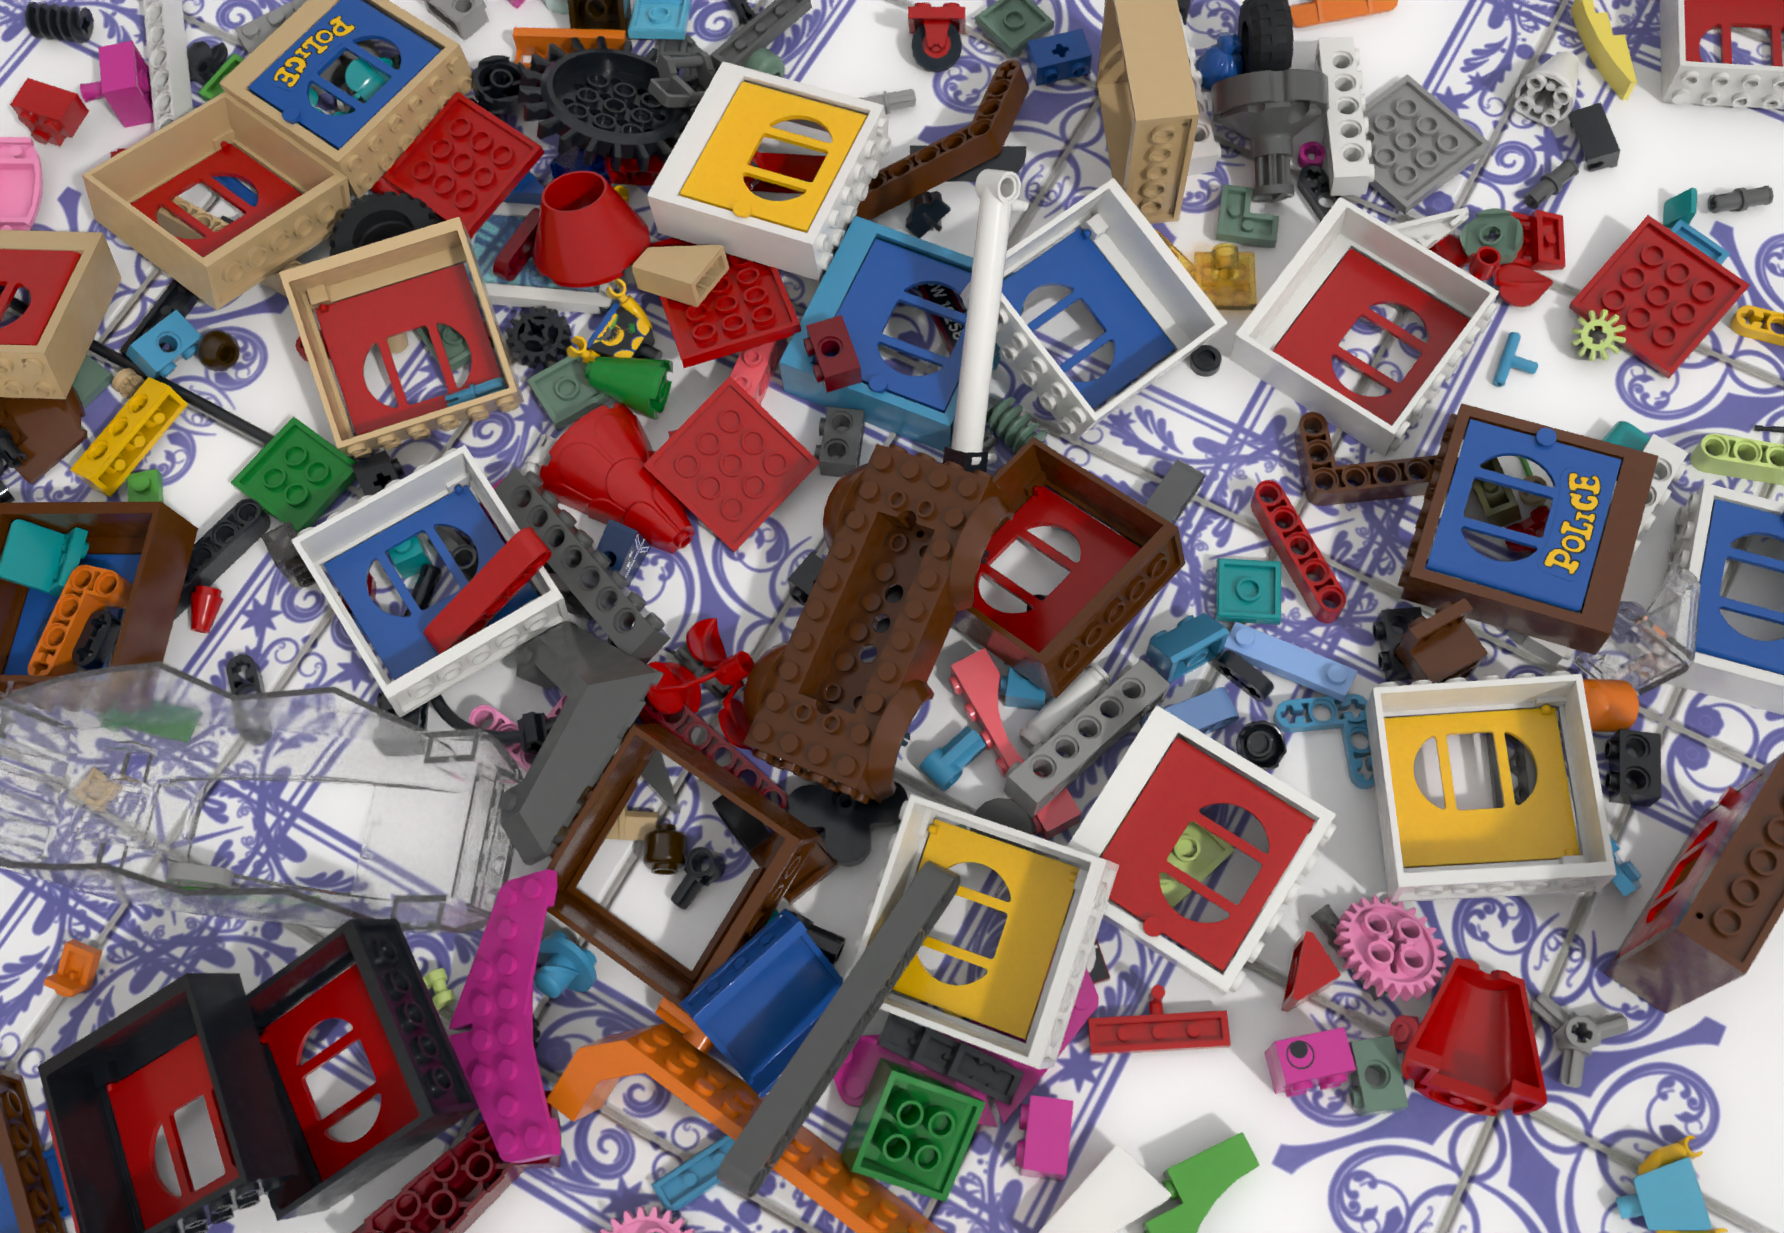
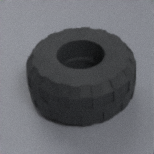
(1266, 35)

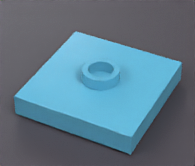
(659, 19)

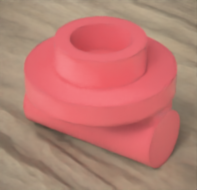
(1403, 1031)

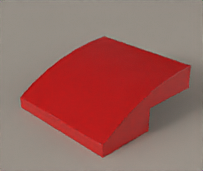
(1542, 243)

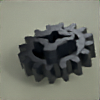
(531, 347)

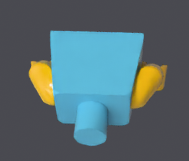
(1669, 1192)

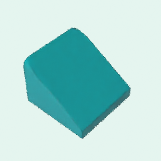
(1680, 207)

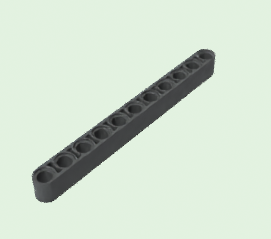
(837, 1030)

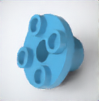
(564, 966)

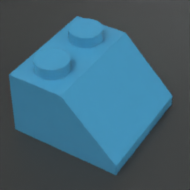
(1187, 646)

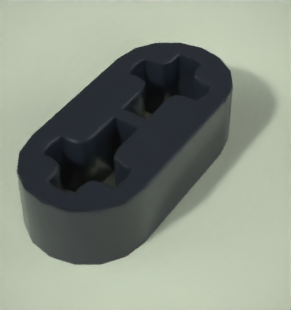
(96, 640)
(1244, 675)

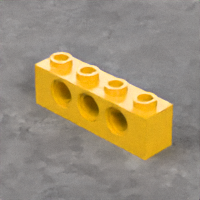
(129, 437)

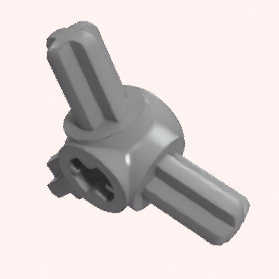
(1589, 1029)

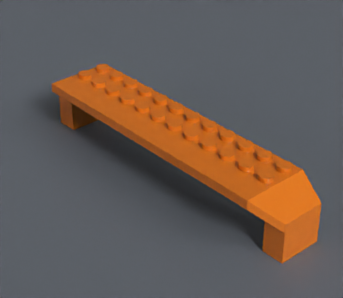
(729, 1105)

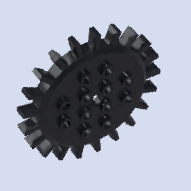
(577, 98)

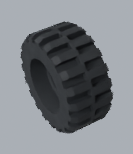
(378, 220)

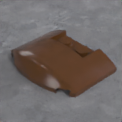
(43, 430)

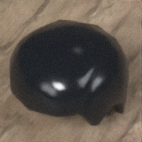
(1261, 744)

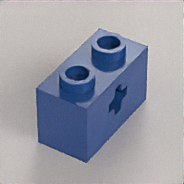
(1059, 57)

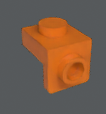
(75, 970)

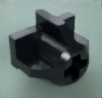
(926, 212)

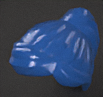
(1221, 60)

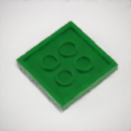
(296, 475)

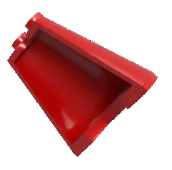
(1477, 1045)

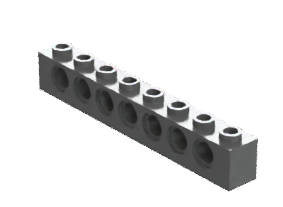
(583, 567)

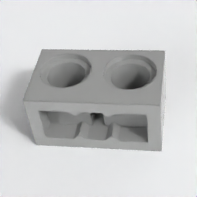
(460, 16)

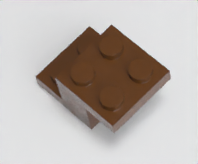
(1441, 645)

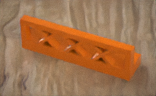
(537, 40)

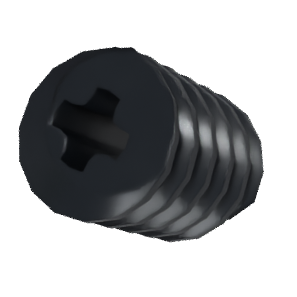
(59, 22)

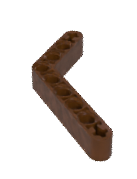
(955, 152)

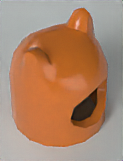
(1610, 704)

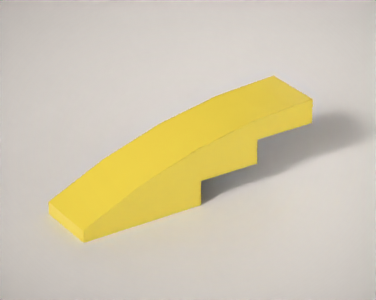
(1605, 50)

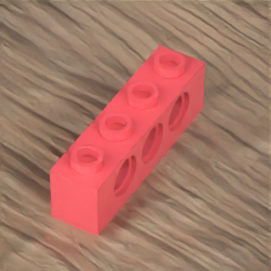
(757, 366)

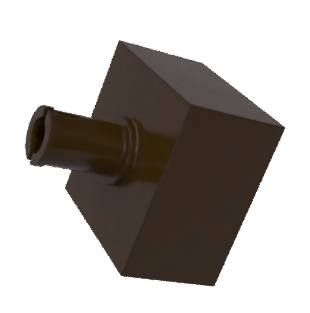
(600, 14)

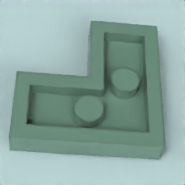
(1239, 224)

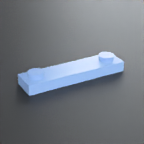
(1291, 661)

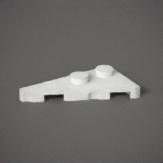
(1431, 229)

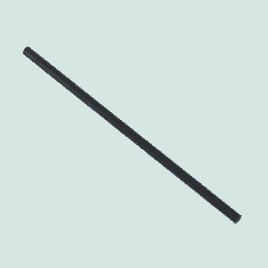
(187, 395)

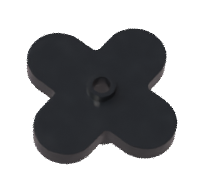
(848, 828)

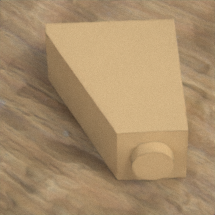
(681, 271)

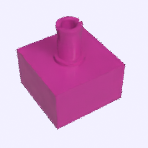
(123, 84)

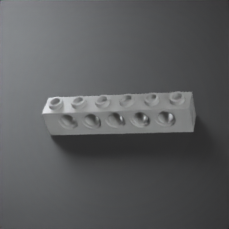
(1035, 792)

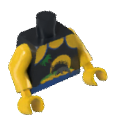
(621, 333)

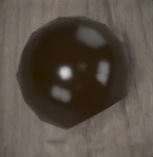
(218, 350)

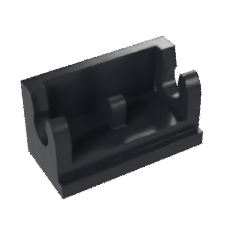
(1595, 137)

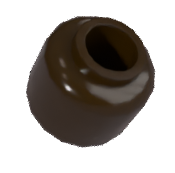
(665, 850)

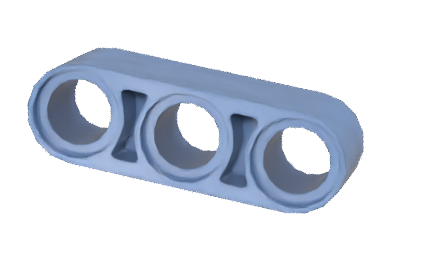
(1205, 712)

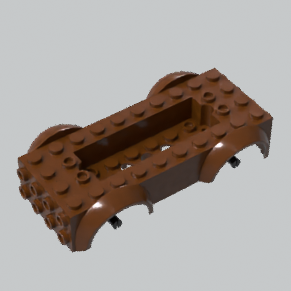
(885, 527)

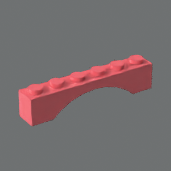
(979, 685)

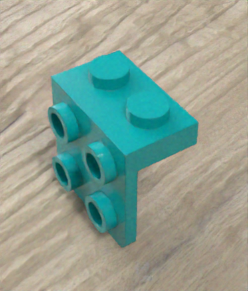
(41, 556)

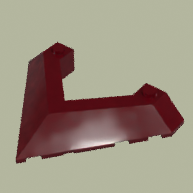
(454, 1187)

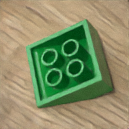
(912, 1130)

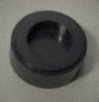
(1205, 361)

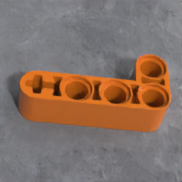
(83, 594)

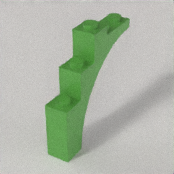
(1200, 1182)

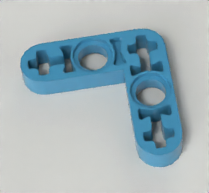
(1348, 723)

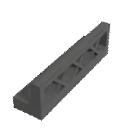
(760, 31)
(1524, 770)

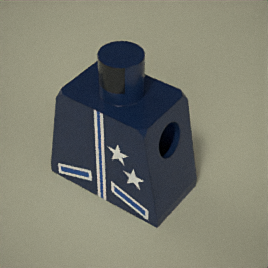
(624, 548)

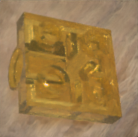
(1227, 277)

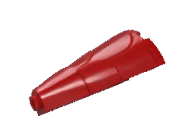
(602, 474)

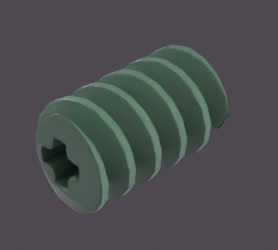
(1011, 426)

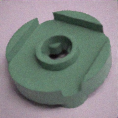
(1497, 221)

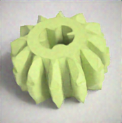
(1589, 342)

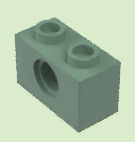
(1390, 1094)

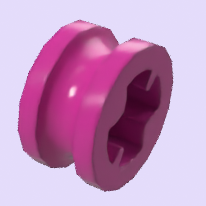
(1311, 148)

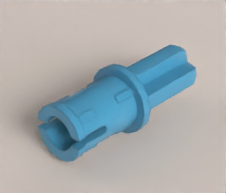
(476, 391)

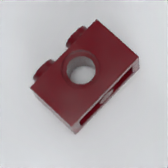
(832, 337)

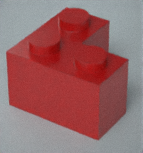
(49, 111)

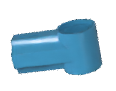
(947, 764)

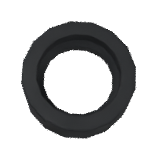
(745, 827)

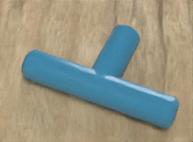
(1510, 360)

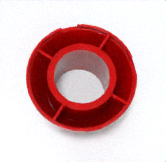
(586, 231)

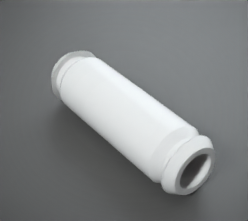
(1063, 707)

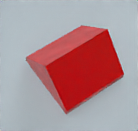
(1309, 972)

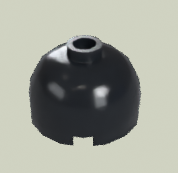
(497, 84)

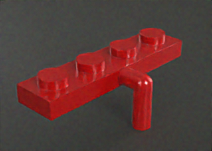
(1158, 1030)

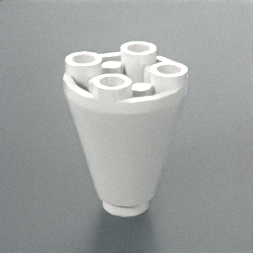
(1549, 90)

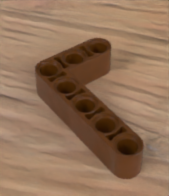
(1364, 474)

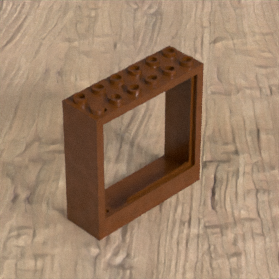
(594, 822)

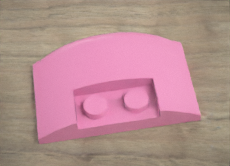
(19, 183)

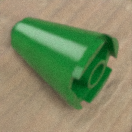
(633, 382)

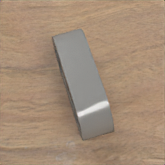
(199, 876)

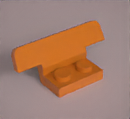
(1329, 11)

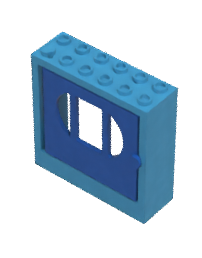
(864, 286)

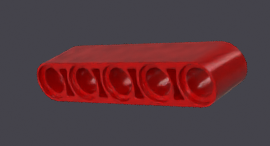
(1298, 565)
(488, 590)

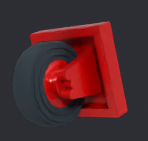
(936, 34)

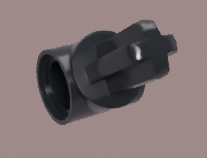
(695, 877)

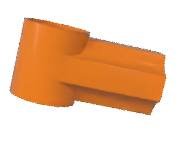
(683, 1023)

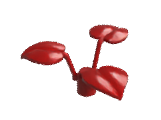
(1517, 284)
(706, 646)

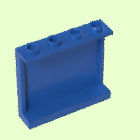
(765, 1000)

